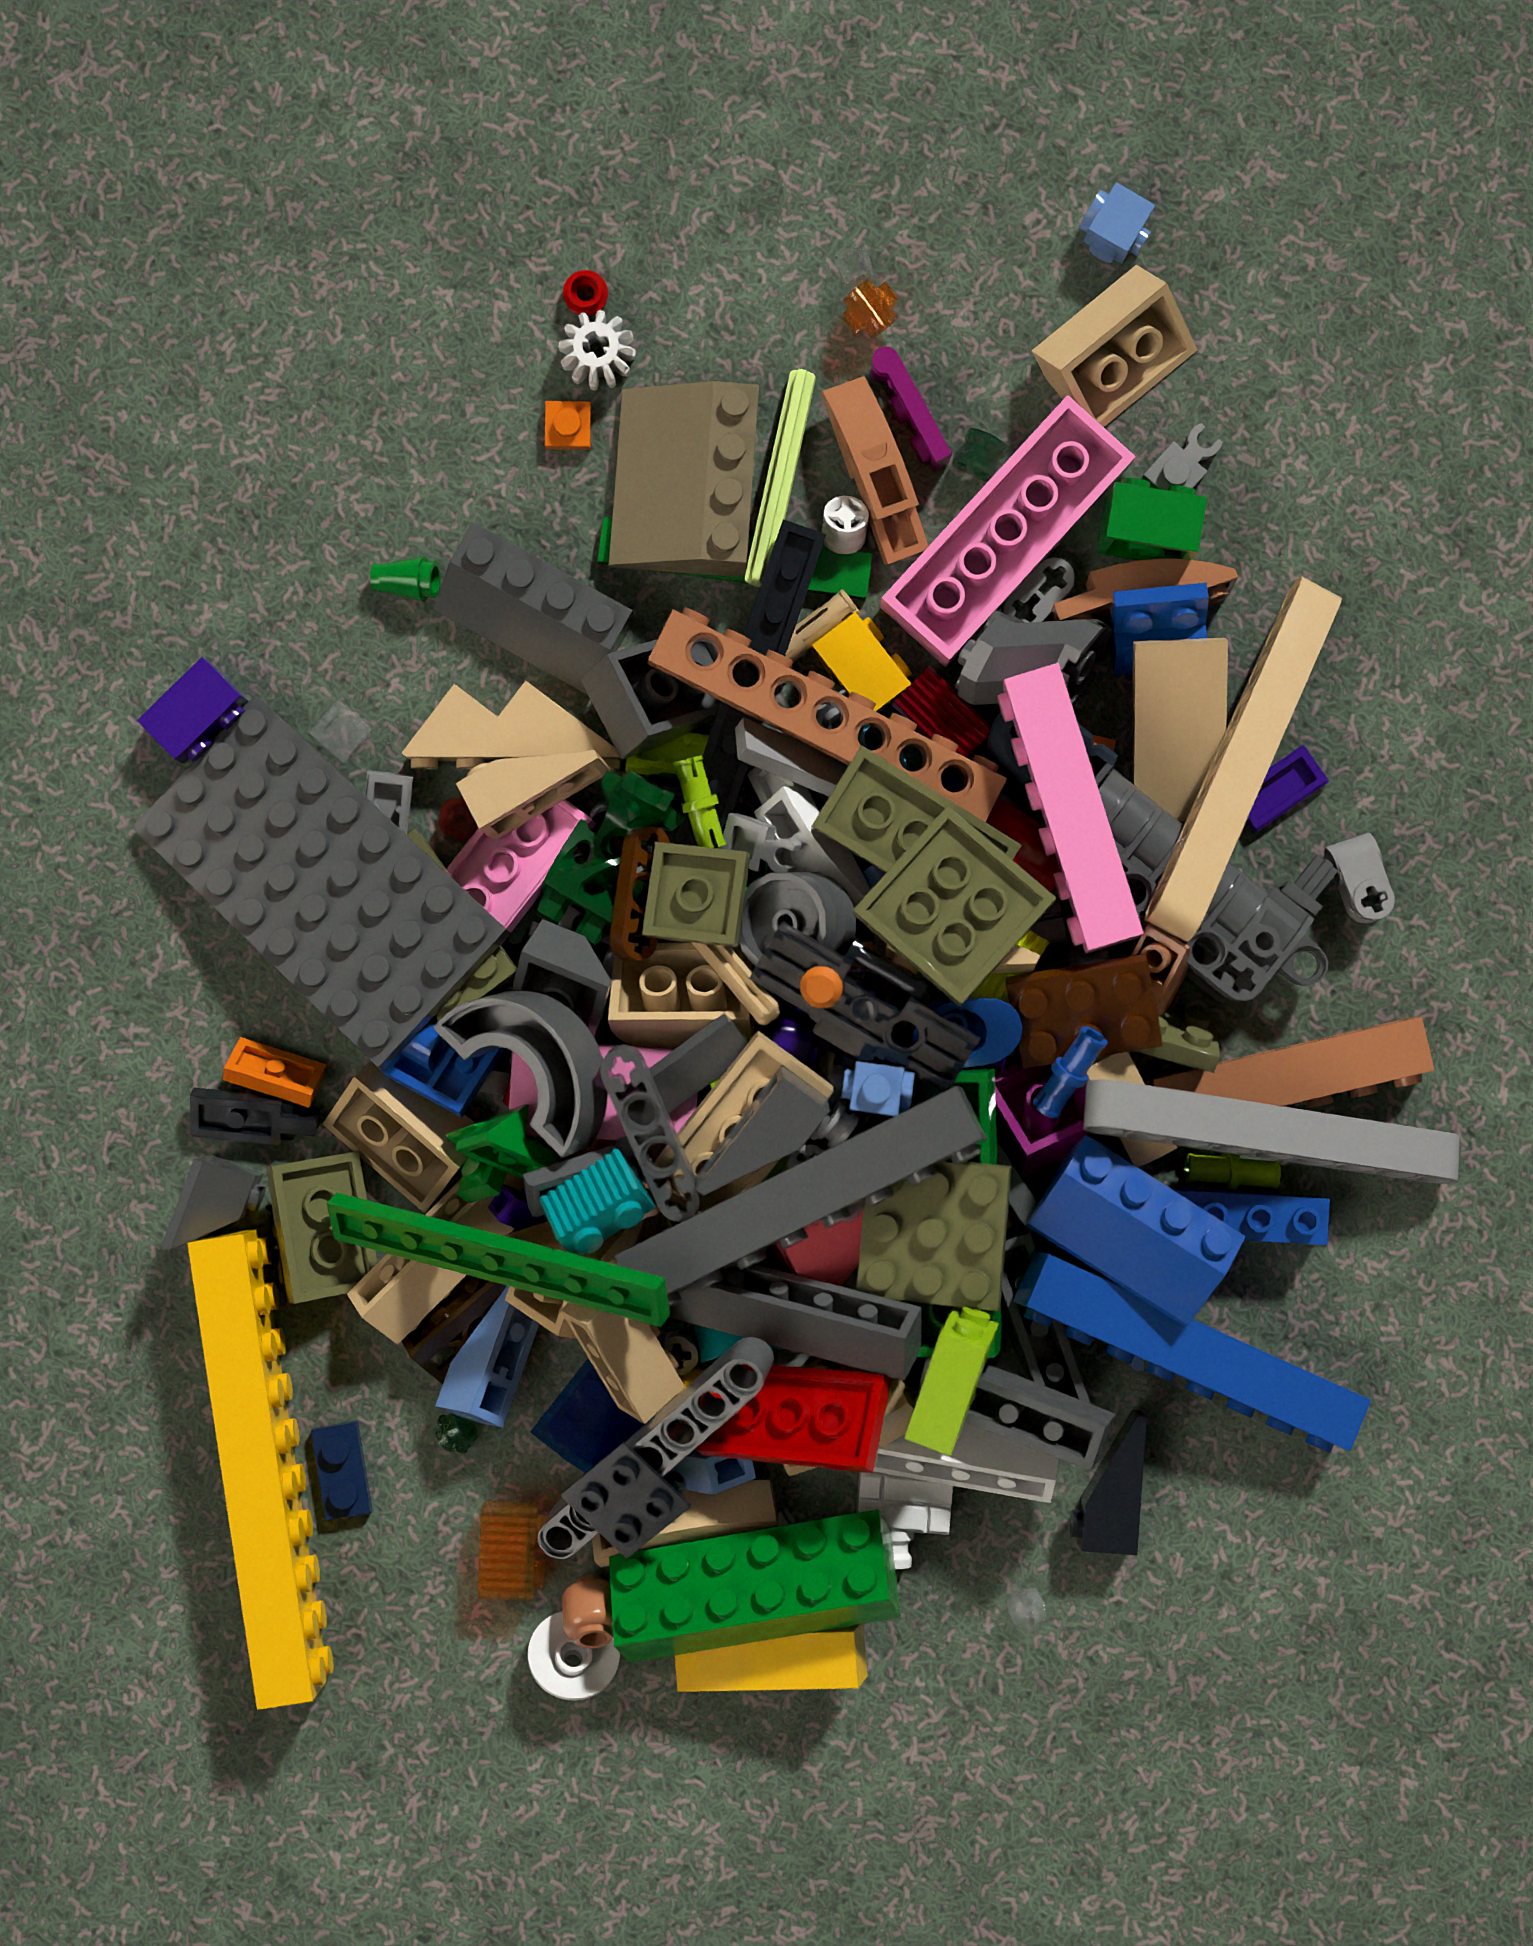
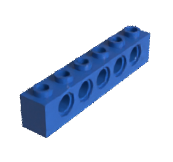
(1266, 1215)

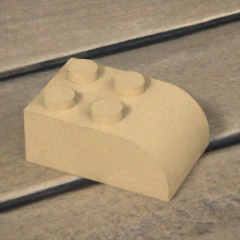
(671, 997)

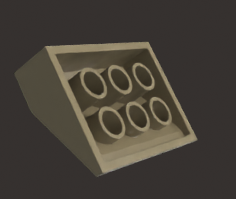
(685, 478)

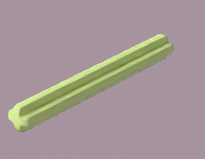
(780, 472)

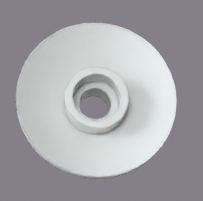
(547, 1665)

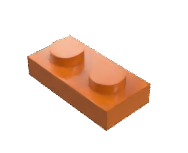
(274, 1072)

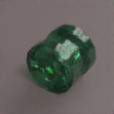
(980, 454)

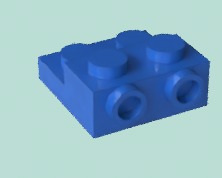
(1155, 615)

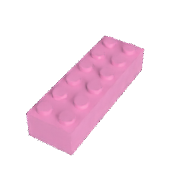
(1006, 531)

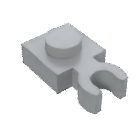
(1179, 465)
(756, 838)

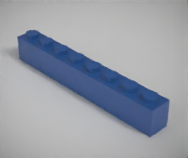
(1194, 1352)

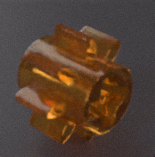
(870, 308)

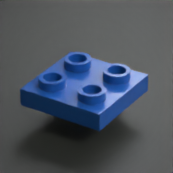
(439, 1072)

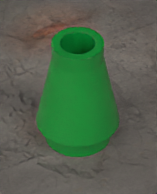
(407, 578)

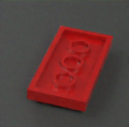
(807, 1420)

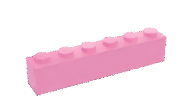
(1071, 809)

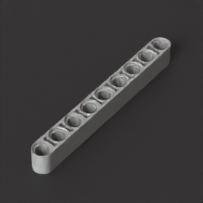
(1270, 1132)

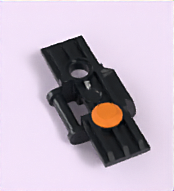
(855, 1020)

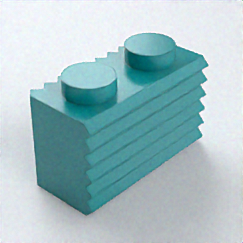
(597, 1203)

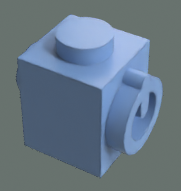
(1116, 224)
(878, 1088)

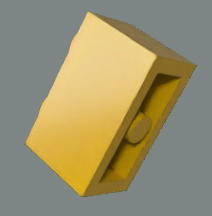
(861, 663)

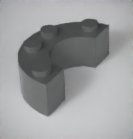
(554, 1048)

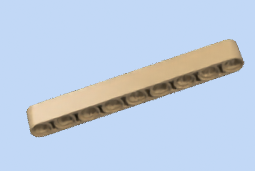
(1242, 760)

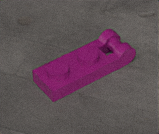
(909, 406)

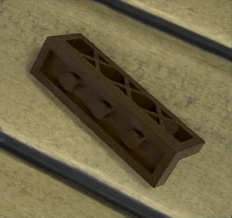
(449, 1323)

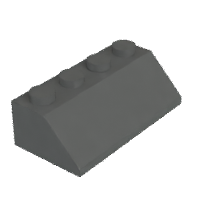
(530, 607)

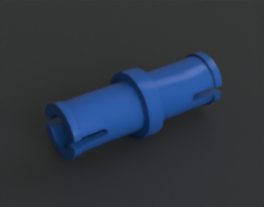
(1070, 1072)

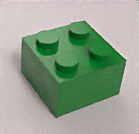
(1150, 521)

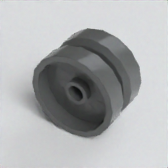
(802, 900)

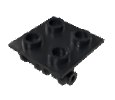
(627, 1499)

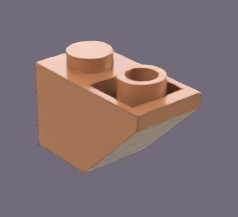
(1166, 962)

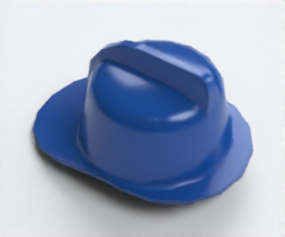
(988, 1018)

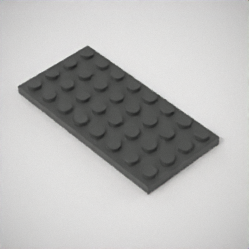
(321, 882)

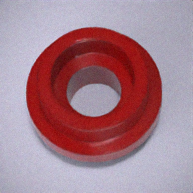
(582, 279)

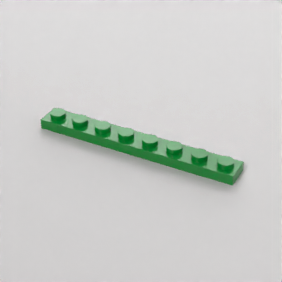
(500, 1259)

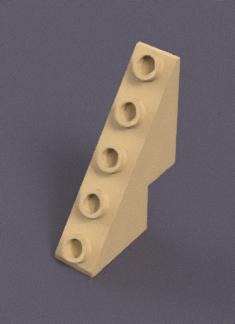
(527, 726)

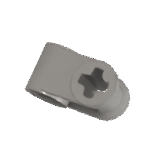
(1361, 875)

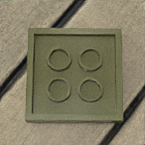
(954, 906)
(939, 1238)

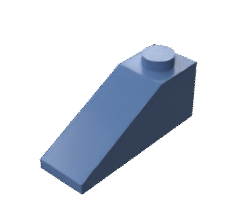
(489, 1366)

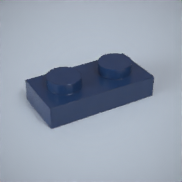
(341, 1470)

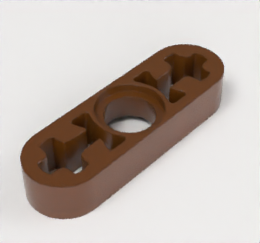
(624, 906)

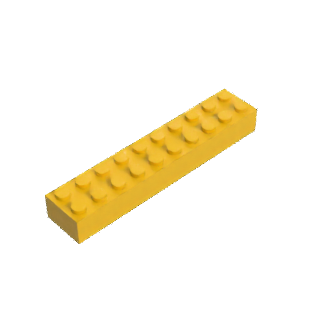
(260, 1467)

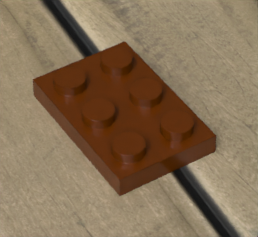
(1104, 995)

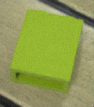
(952, 1379)

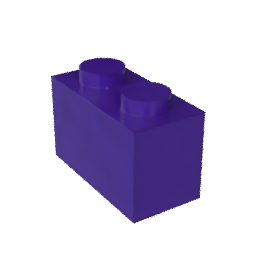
(193, 711)

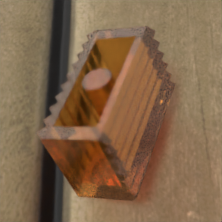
(510, 1551)

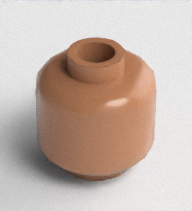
(588, 1612)

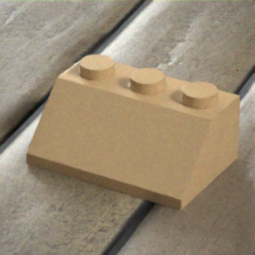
(1117, 346)
(399, 1135)

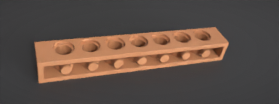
(673, 657)

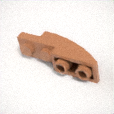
(877, 469)
(1143, 575)

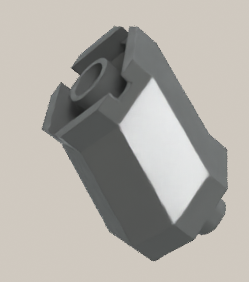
(1016, 647)

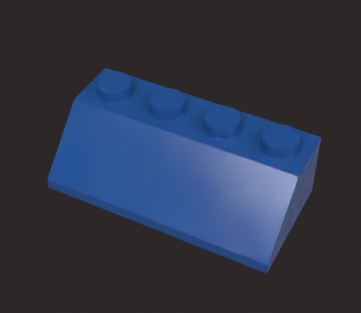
(1135, 1230)

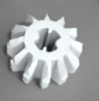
(585, 362)

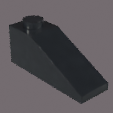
(1112, 1500)

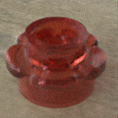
(448, 820)

